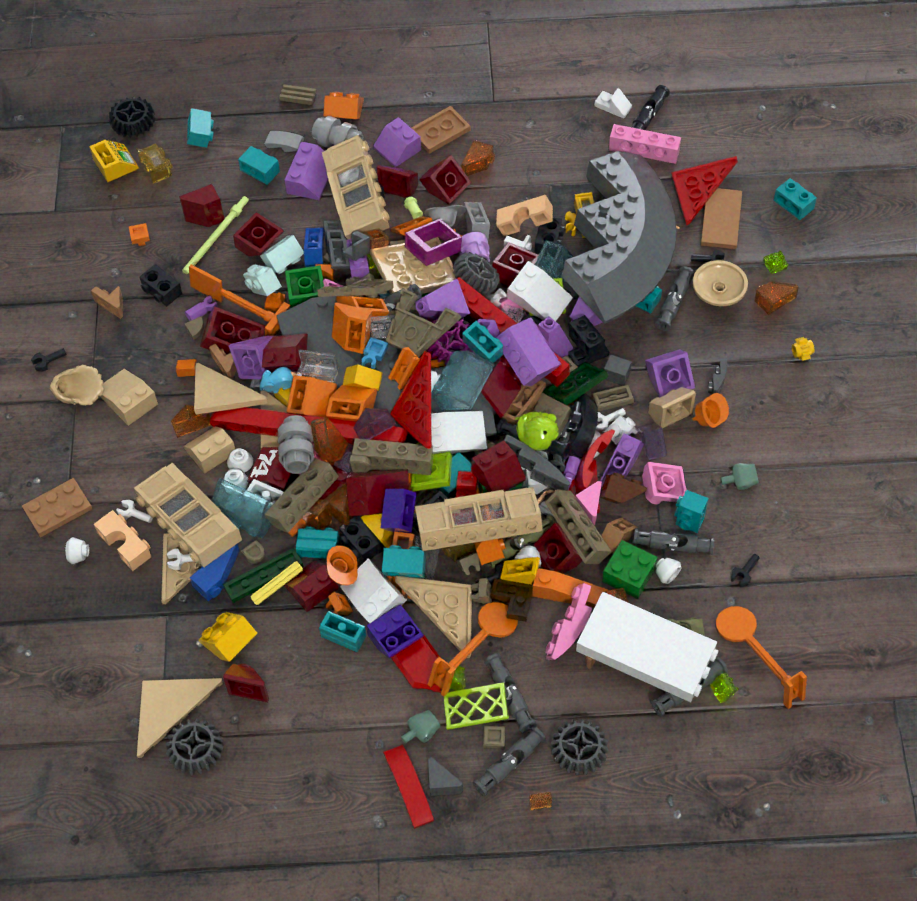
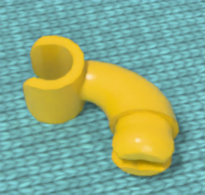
(570, 226)

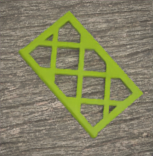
(464, 694)

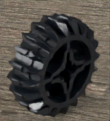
(131, 117)

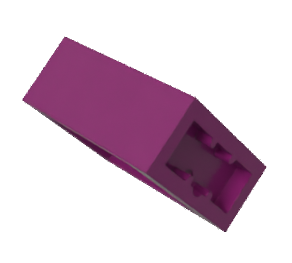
(417, 237)

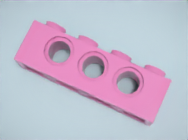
(645, 143)

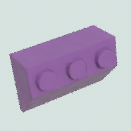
(307, 172)
(528, 352)

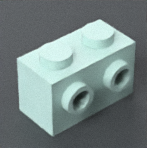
(282, 254)
(261, 280)

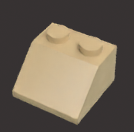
(672, 406)
(210, 448)

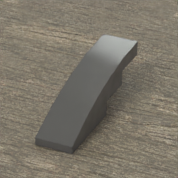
(335, 244)
(541, 468)

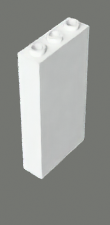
(647, 647)

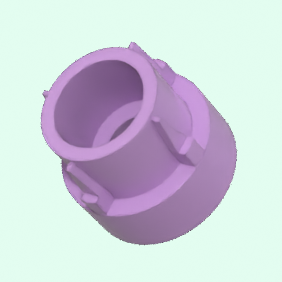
(475, 243)

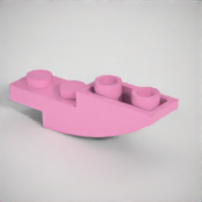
(568, 630)

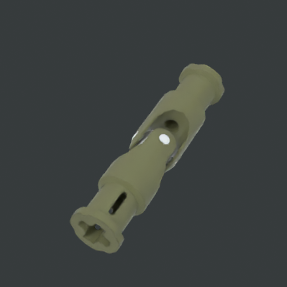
(522, 541)

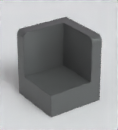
(359, 247)
(618, 369)

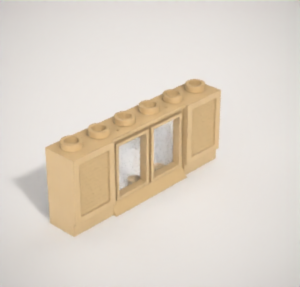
(355, 187)
(187, 515)
(478, 518)

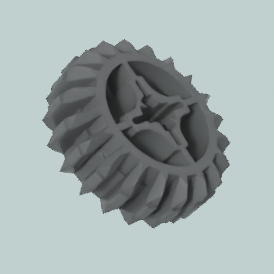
(476, 273)
(179, 743)
(560, 744)

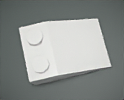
(538, 293)
(458, 432)
(373, 592)

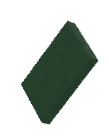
(577, 383)

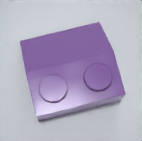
(397, 142)
(670, 372)

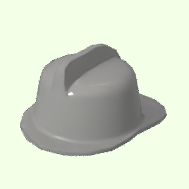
(446, 214)

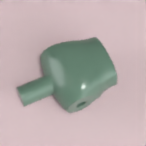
(743, 476)
(421, 726)

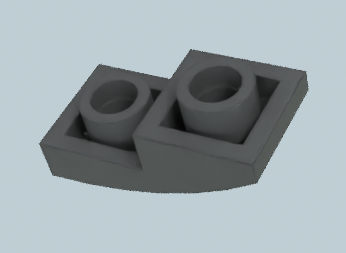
(718, 378)

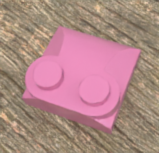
(663, 482)

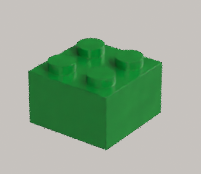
(303, 284)
(629, 569)

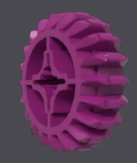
(443, 352)

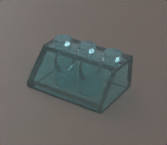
(461, 381)
(242, 508)

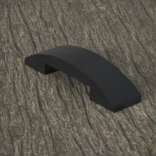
(586, 428)

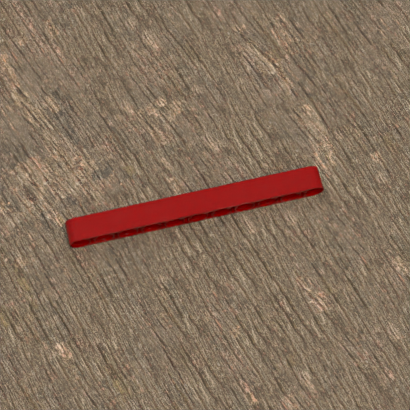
(268, 422)

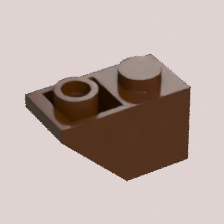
(619, 490)

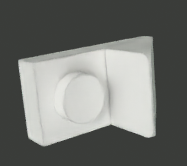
(615, 104)

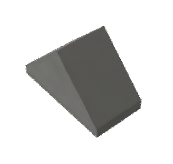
(442, 781)

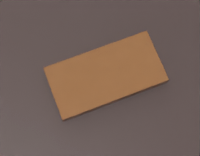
(722, 219)

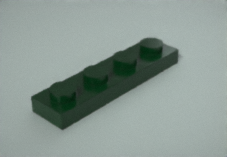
(260, 575)

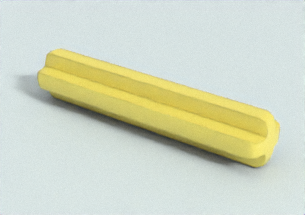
(276, 583)

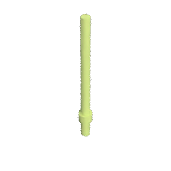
(235, 211)

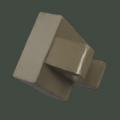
(468, 560)
(484, 592)

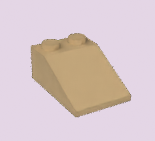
(128, 396)

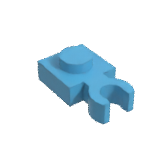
(374, 351)

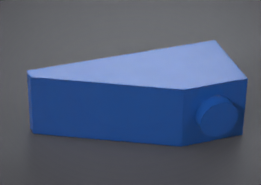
(314, 246)
(210, 579)

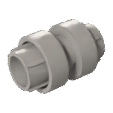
(331, 132)
(295, 444)

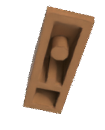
(524, 401)

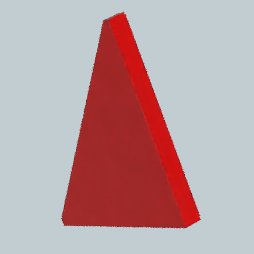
(698, 183)
(414, 403)

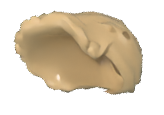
(78, 385)

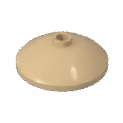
(723, 277)

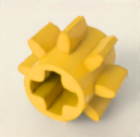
(802, 348)

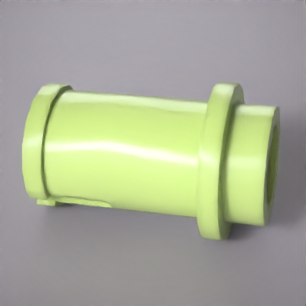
(412, 206)

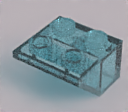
(552, 259)

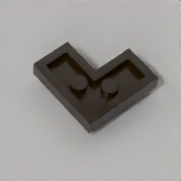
(517, 594)

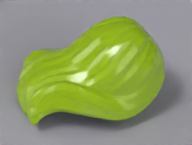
(531, 429)

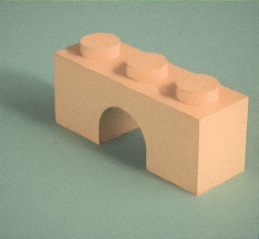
(511, 217)
(114, 528)

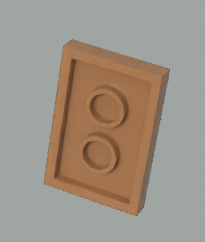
(441, 129)
(57, 507)

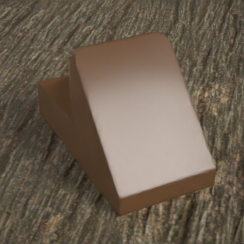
(112, 302)
(223, 361)

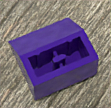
(398, 510)
(393, 631)

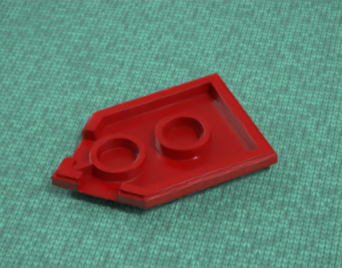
(416, 664)

